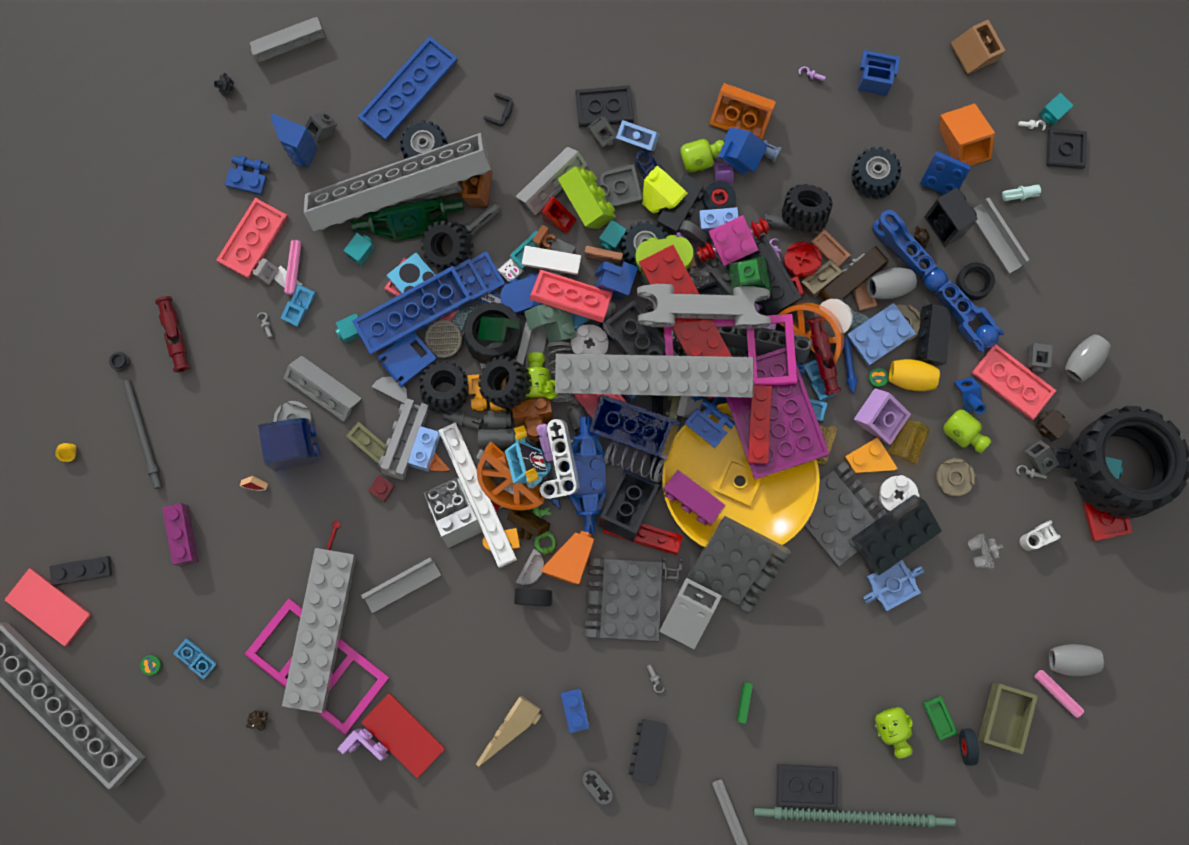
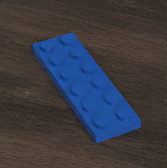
(407, 88)

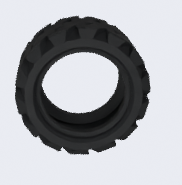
(1156, 436)

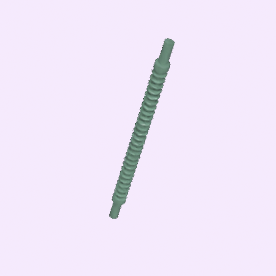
(779, 813)

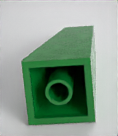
(749, 273)

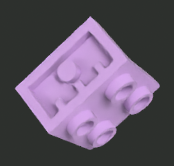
(363, 737)

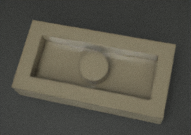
(822, 278)

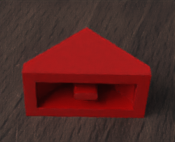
(558, 216)

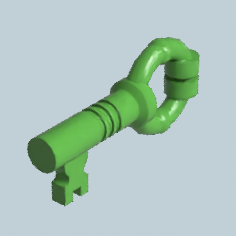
(549, 549)

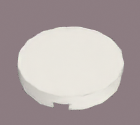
(842, 313)

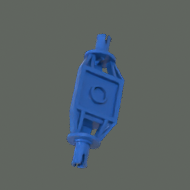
(591, 475)

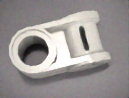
(1042, 535)

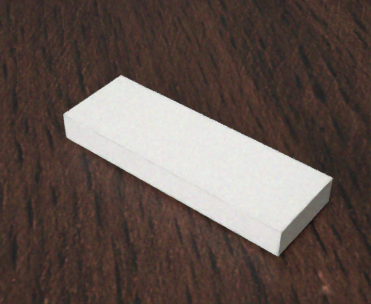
(551, 260)

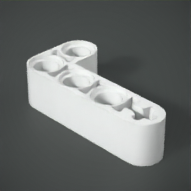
(558, 458)

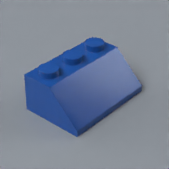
(295, 140)

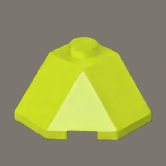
(661, 191)

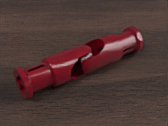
(169, 321)
(822, 352)

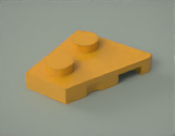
(870, 458)

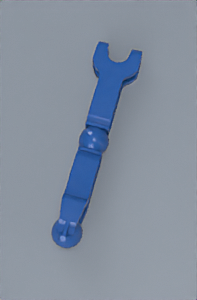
(936, 279)

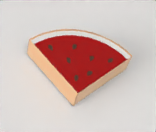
(254, 484)

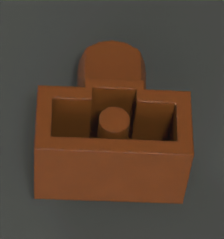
(477, 190)
(531, 414)

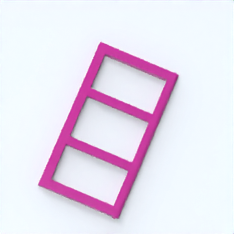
(787, 319)
(352, 656)

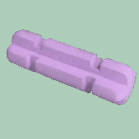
(544, 440)

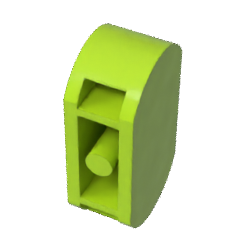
(654, 245)

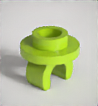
(548, 390)

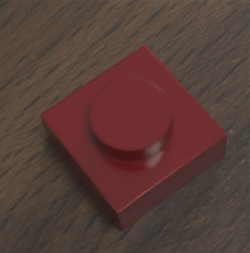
(381, 488)

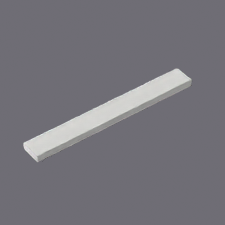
(479, 501)

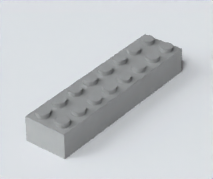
(319, 631)

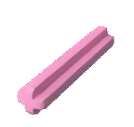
(292, 269)
(1047, 682)

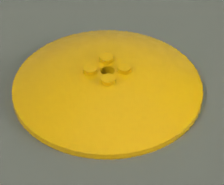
(770, 505)

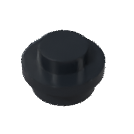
(119, 361)

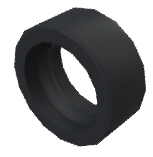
(985, 271)
(533, 597)

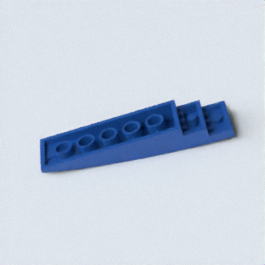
(428, 302)

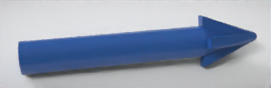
(851, 381)

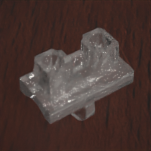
(986, 559)

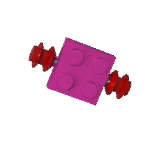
(733, 240)

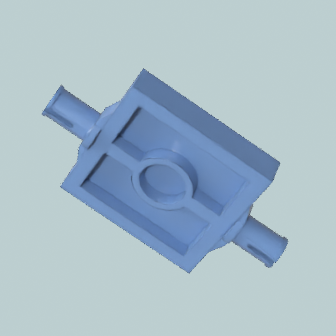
(893, 585)

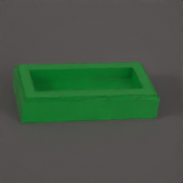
(744, 702)
(940, 718)

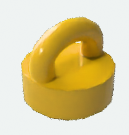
(66, 452)

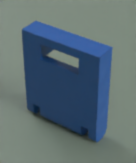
(405, 361)

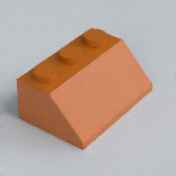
(742, 110)

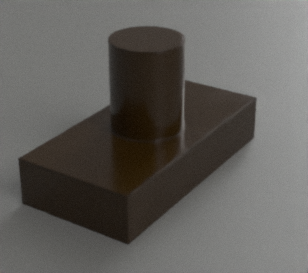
(529, 523)

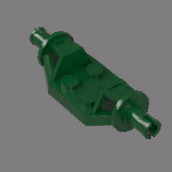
(407, 220)

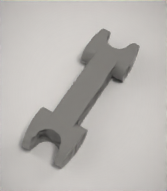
(671, 306)

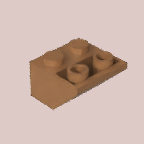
(978, 47)

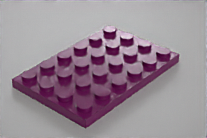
(794, 429)

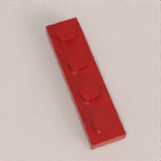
(759, 425)
(655, 538)

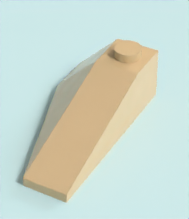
(517, 720)

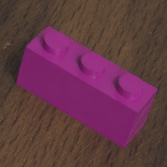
(693, 498)
(180, 534)

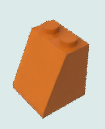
(967, 135)
(571, 559)

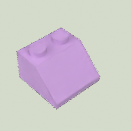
(882, 416)

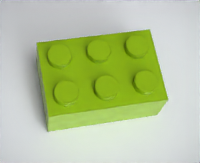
(587, 197)

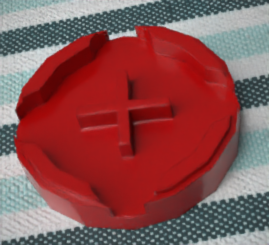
(803, 259)

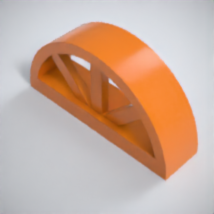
(800, 329)
(532, 497)

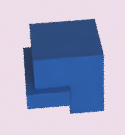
(877, 72)
(742, 150)
(616, 278)

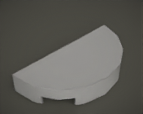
(391, 388)
(532, 569)

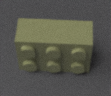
(1007, 718)

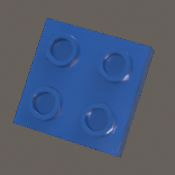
(944, 173)

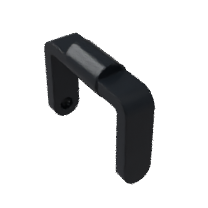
(507, 111)

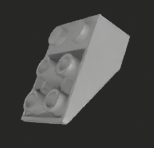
(452, 512)
(690, 613)

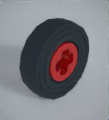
(716, 189)
(969, 747)

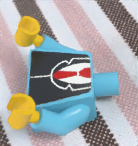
(525, 461)

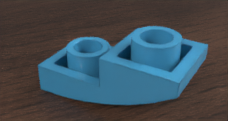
(195, 658)

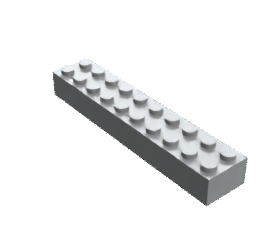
(397, 182)
(655, 375)
(65, 710)

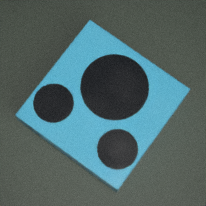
(410, 273)

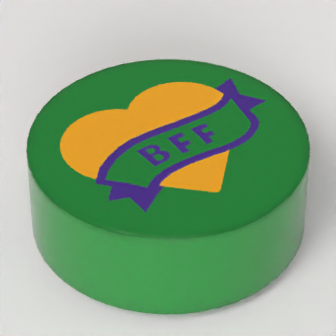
(878, 377)
(151, 665)

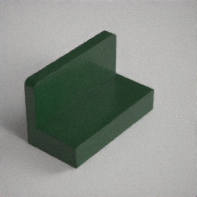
(495, 328)

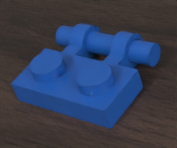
(244, 180)
(705, 427)

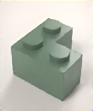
(557, 322)

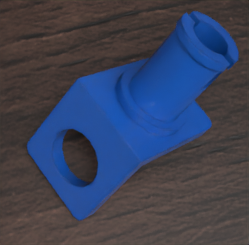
(971, 396)

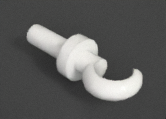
(1031, 124)

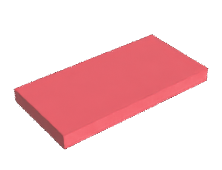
(252, 238)
(571, 296)
(1013, 382)
(48, 607)

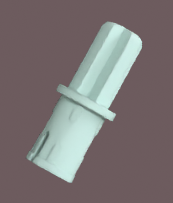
(1022, 193)

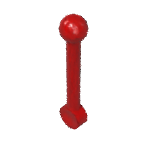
(336, 524)

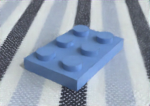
(881, 334)

